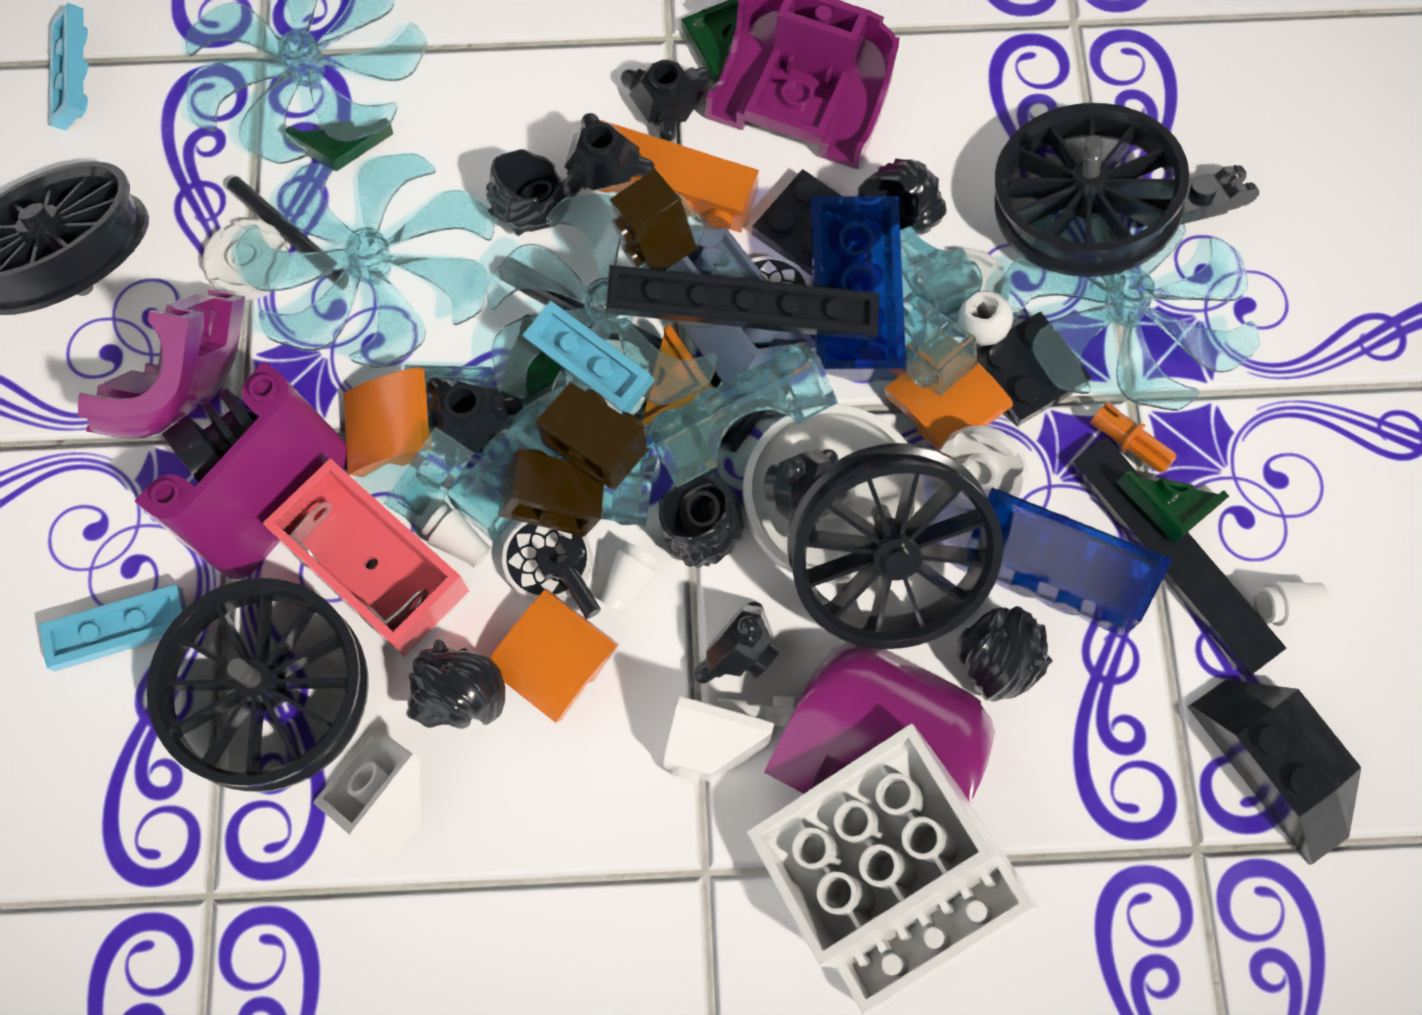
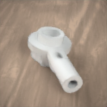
(778, 713)

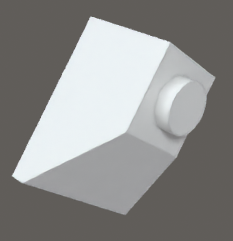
(712, 741)
(376, 795)

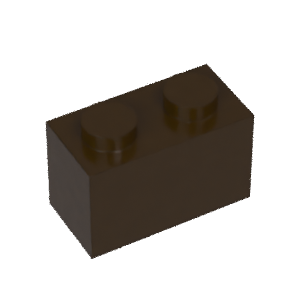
(652, 223)
(592, 435)
(550, 493)

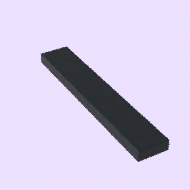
(742, 303)
(1191, 571)

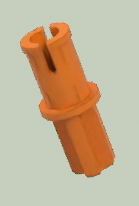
(1133, 437)

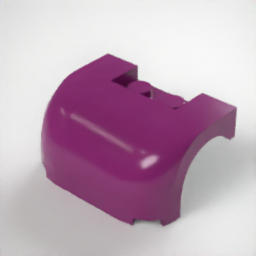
(808, 74)
(195, 357)
(867, 697)

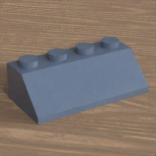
(734, 346)

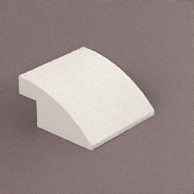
(891, 871)

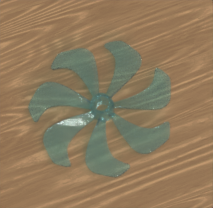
(297, 63)
(366, 259)
(539, 268)
(1126, 302)

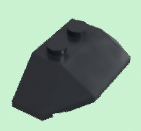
(1285, 759)

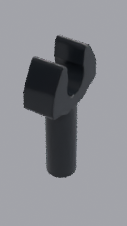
(568, 573)

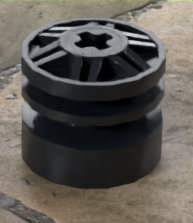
(203, 448)

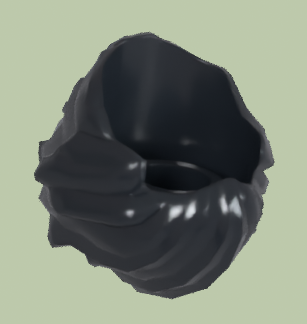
(917, 189)
(523, 190)
(701, 520)
(1004, 653)
(454, 688)

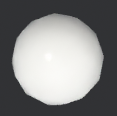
(986, 317)

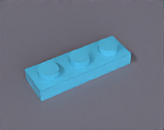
(67, 67)
(588, 357)
(110, 628)

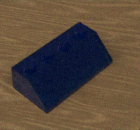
(860, 250)
(1074, 564)

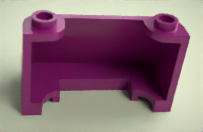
(266, 465)

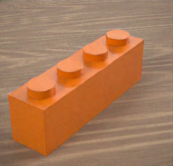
(713, 186)

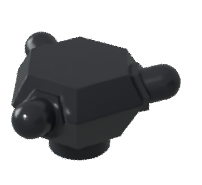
(666, 93)
(601, 158)
(469, 410)
(792, 476)
(740, 646)

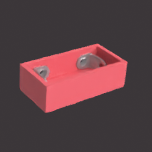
(339, 528)

